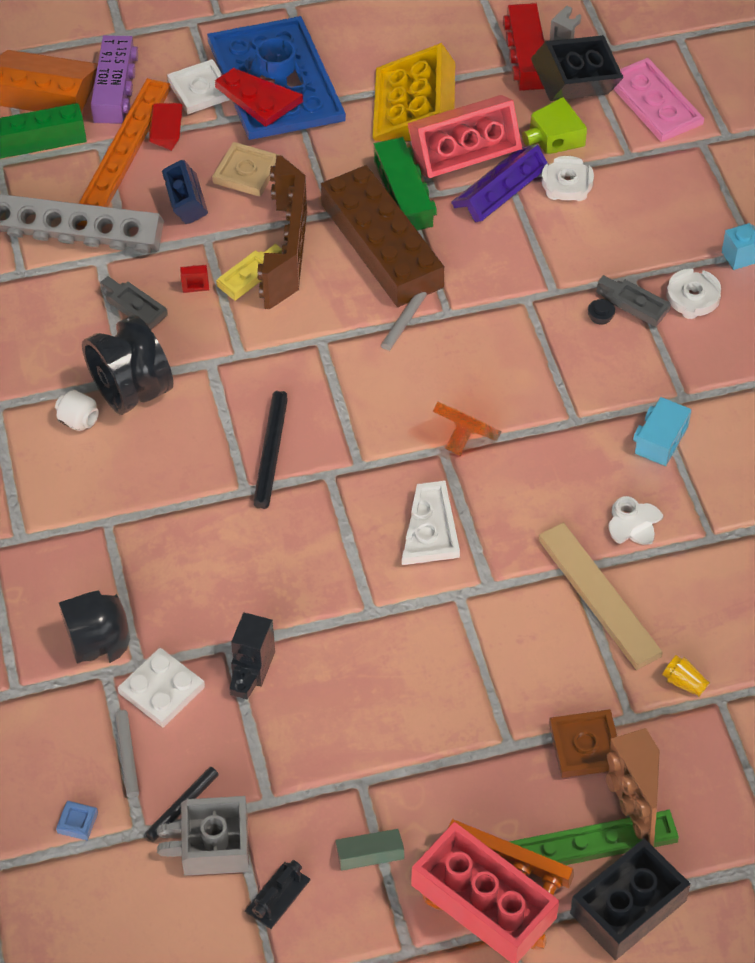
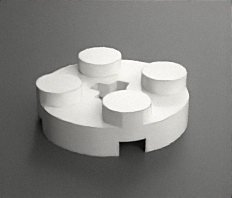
(575, 189)
(690, 304)

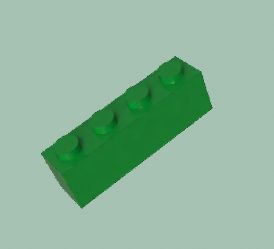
(41, 130)
(404, 182)

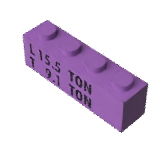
(114, 79)

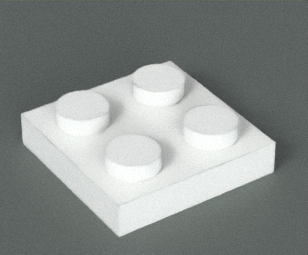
(196, 86)
(161, 687)

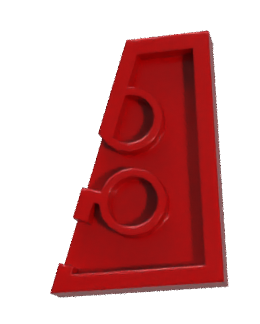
(257, 96)

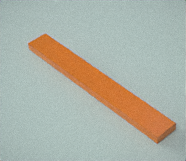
(124, 146)

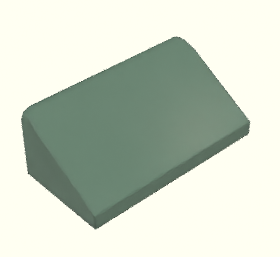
(370, 849)

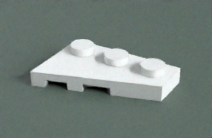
(431, 526)

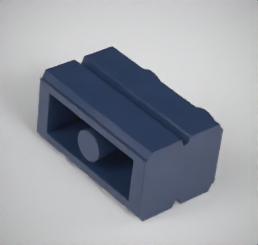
(184, 192)

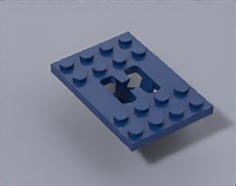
(275, 52)

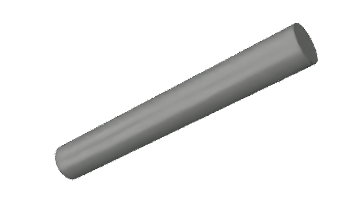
(403, 320)
(127, 754)

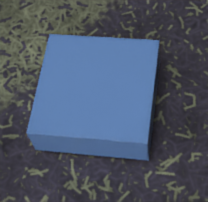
(77, 820)

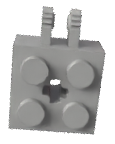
(211, 834)

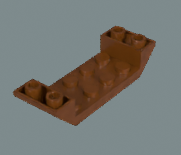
(282, 271)

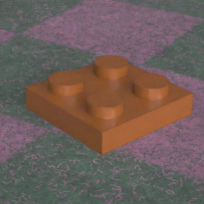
(582, 742)

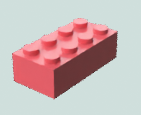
(465, 136)
(484, 893)

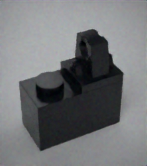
(252, 654)

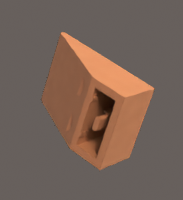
(634, 779)

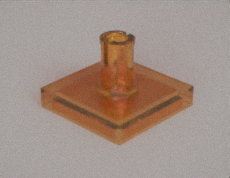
(464, 427)

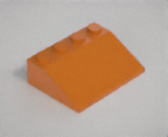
(44, 81)

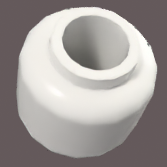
(76, 410)

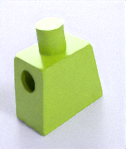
(556, 128)

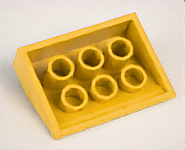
(412, 90)

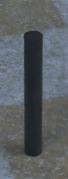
(175, 810)

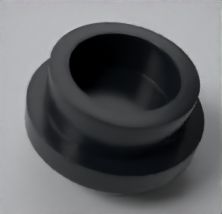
(601, 311)

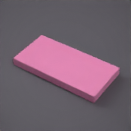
(657, 100)

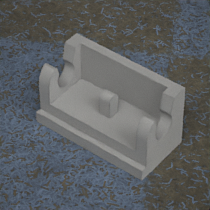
(562, 26)

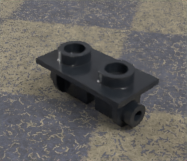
(278, 894)

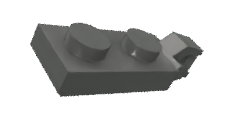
(634, 300)
(133, 301)

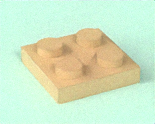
(245, 169)

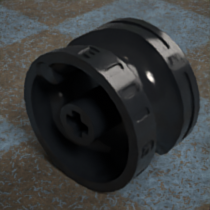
(128, 365)

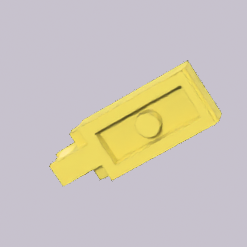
(244, 274)

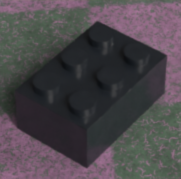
(576, 67)
(629, 898)

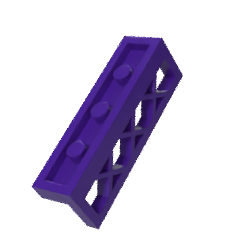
(502, 182)

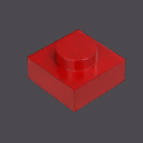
(194, 278)

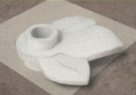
(636, 524)

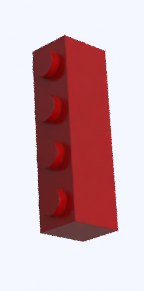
(525, 39)

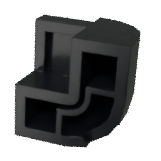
(96, 626)

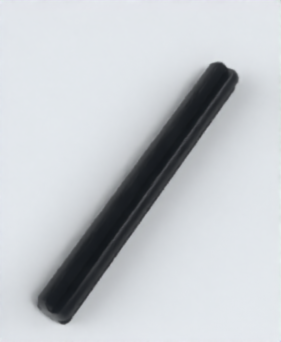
(270, 450)

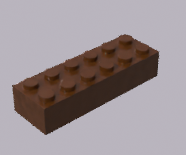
(382, 235)

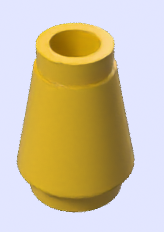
(685, 676)

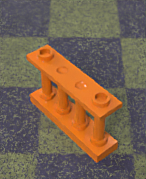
(552, 872)

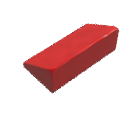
(165, 124)

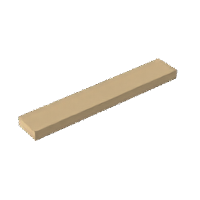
(600, 596)

